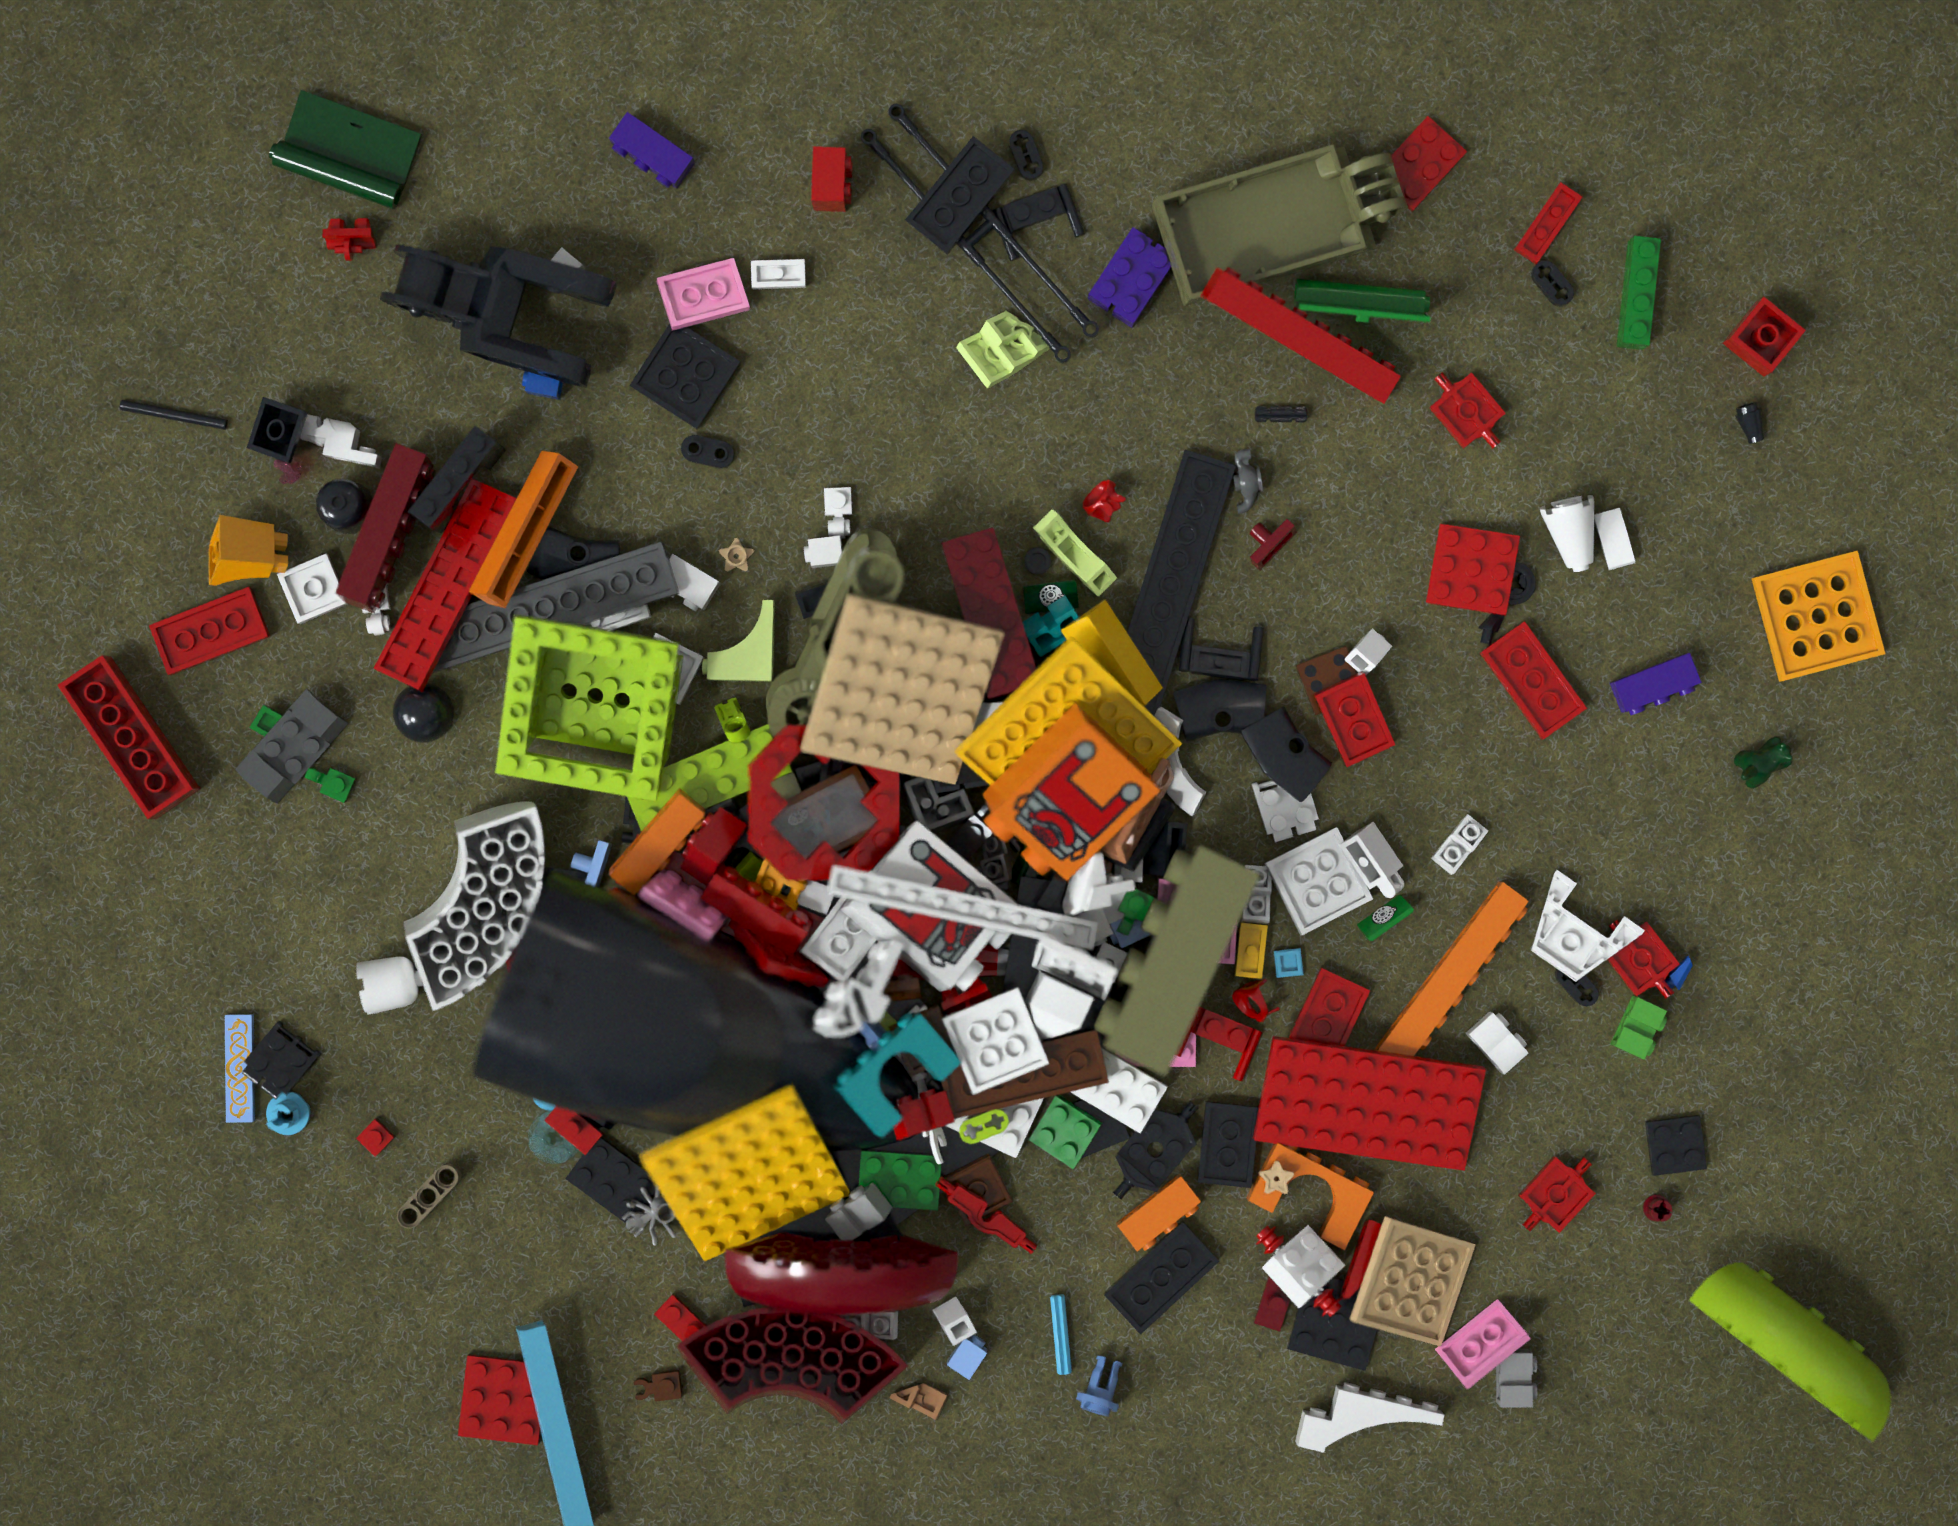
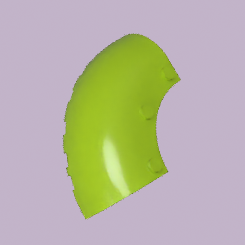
(1798, 1344)

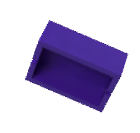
(1131, 277)

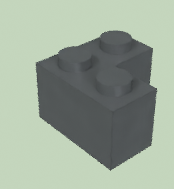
(935, 812)

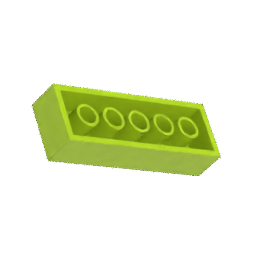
(708, 775)

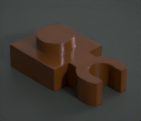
(663, 1386)

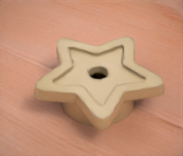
(736, 548)
(1276, 1170)

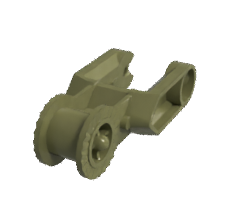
(864, 569)

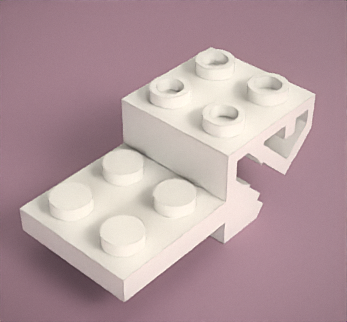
(860, 1000)

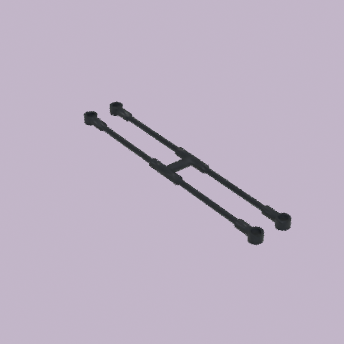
(991, 222)

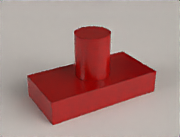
(574, 1128)

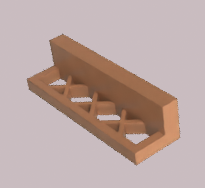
(1126, 839)

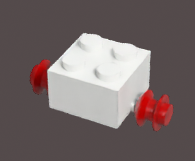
(1302, 1267)

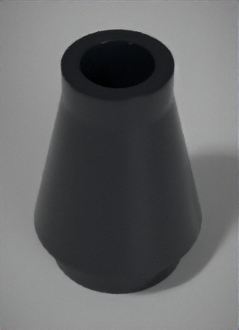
(1750, 420)

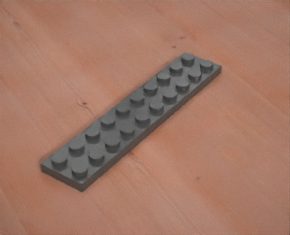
(569, 598)

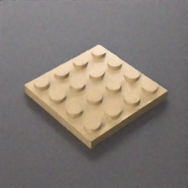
(1412, 1281)

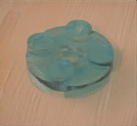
(542, 1147)

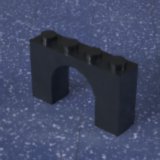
(437, 500)

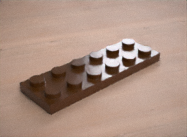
(1073, 1065)

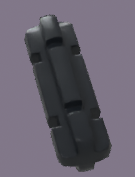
(1280, 414)

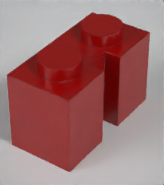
(922, 1114)

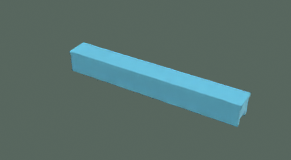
(554, 1424)

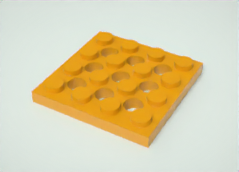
(1854, 593)

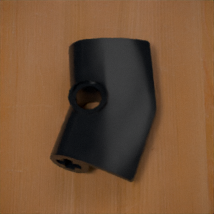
(555, 553)
(1200, 703)
(1269, 744)

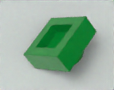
(265, 720)

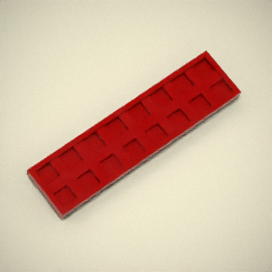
(444, 586)

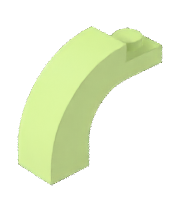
(1074, 553)

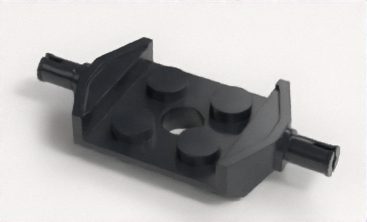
(1149, 1171)

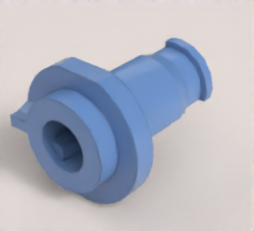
(1098, 1399)

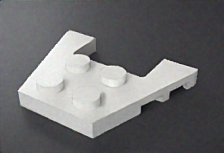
(1569, 941)

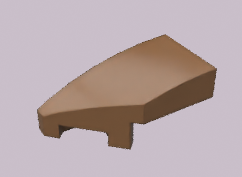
(923, 1399)

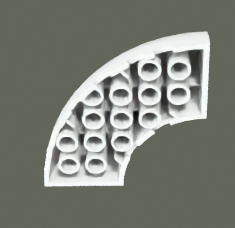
(463, 931)

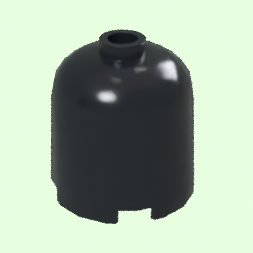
(343, 505)

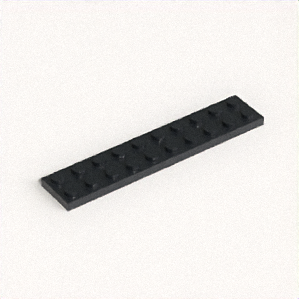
(1178, 563)

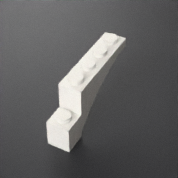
(1357, 1410)

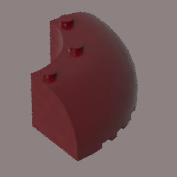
(840, 1274)
(792, 1356)

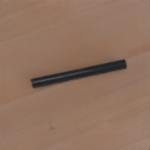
(173, 414)

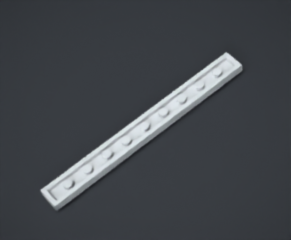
(960, 907)

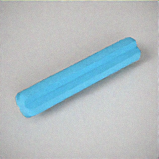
(1061, 1337)

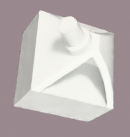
(1056, 1006)

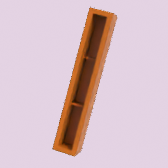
(523, 529)

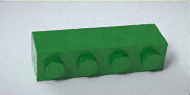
(1638, 292)

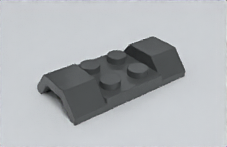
(291, 747)

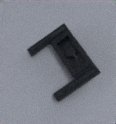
(1036, 210)
(1218, 661)

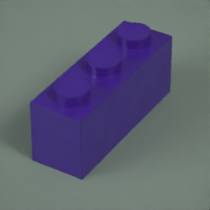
(651, 151)
(1656, 684)

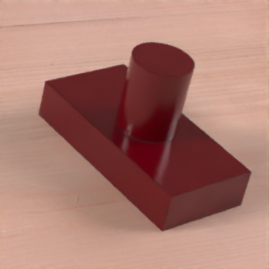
(1270, 542)
(1272, 1306)

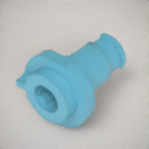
(291, 1103)

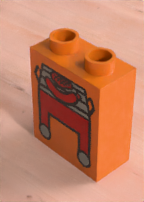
(1068, 794)

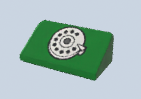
(1385, 918)

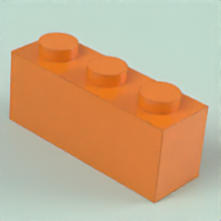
(1159, 1213)

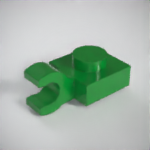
(334, 784)
(1133, 906)

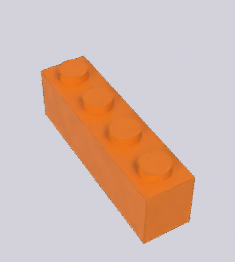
(657, 842)

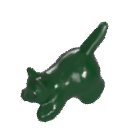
(1761, 763)

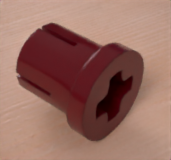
(1652, 1202)

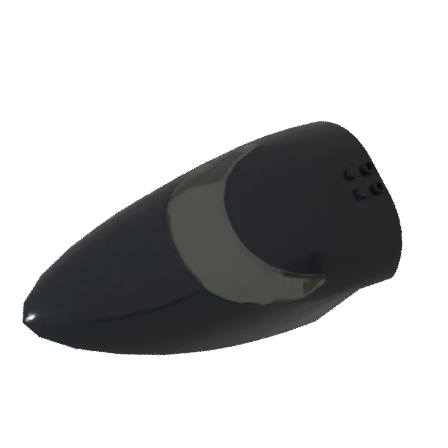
(659, 1028)

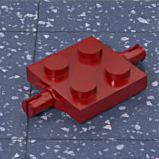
(1467, 410)
(1644, 962)
(1556, 1194)

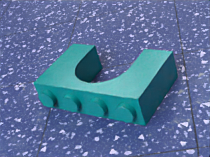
(861, 1084)

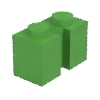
(1639, 1027)

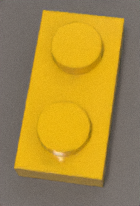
(1251, 950)

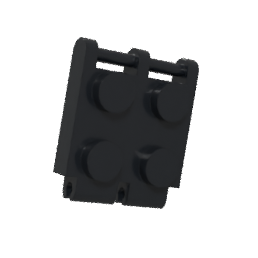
(279, 1061)

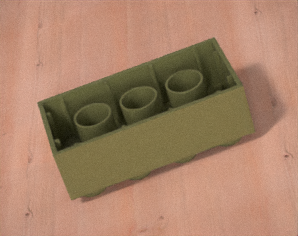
(1179, 958)

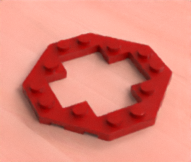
(767, 803)

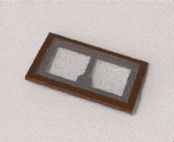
(827, 813)

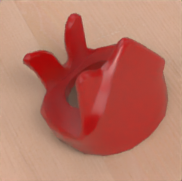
(1103, 501)
(1252, 990)

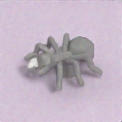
(658, 1209)

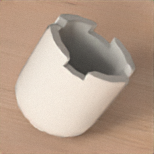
(388, 984)

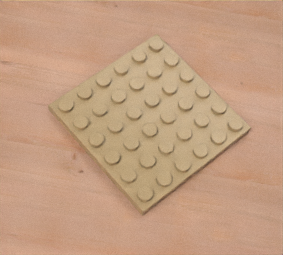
(901, 689)

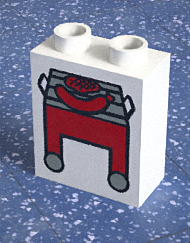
(933, 946)

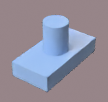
(593, 866)

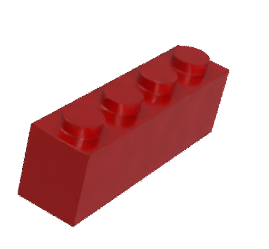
(756, 909)

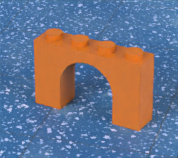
(1349, 1195)

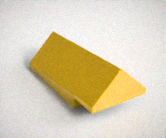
(1112, 647)

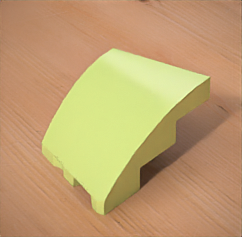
(997, 353)

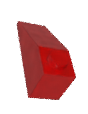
(1360, 1258)

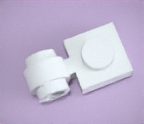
(838, 503)
(379, 623)

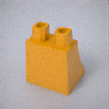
(245, 550)

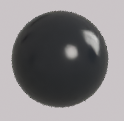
(423, 714)

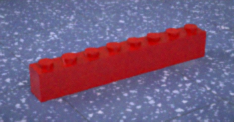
(1300, 335)

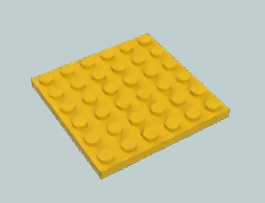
(1046, 695)
(746, 1173)

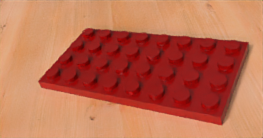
(1369, 1103)

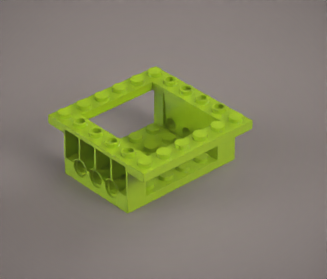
(535, 706)

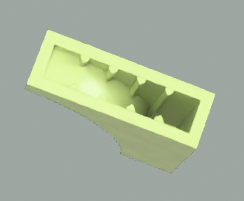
(750, 658)

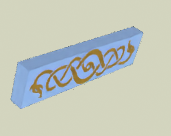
(239, 1089)

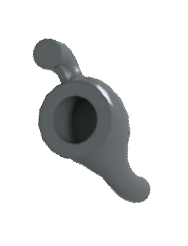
(1247, 480)

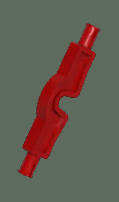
(996, 1224)

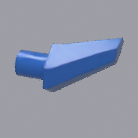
(1679, 974)

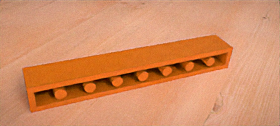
(1454, 972)

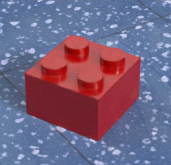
(829, 179)
(1764, 336)
(712, 845)

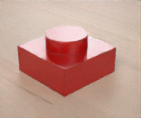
(375, 1137)

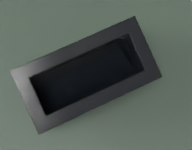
(1163, 848)

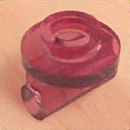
(290, 473)

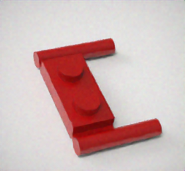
(1227, 1033)

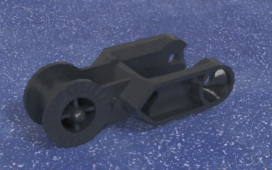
(486, 300)

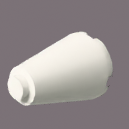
(1572, 530)

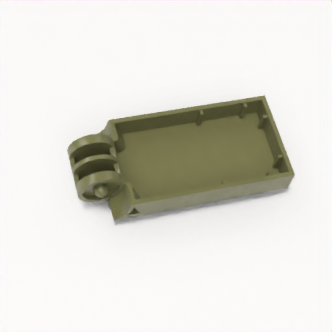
(1277, 217)

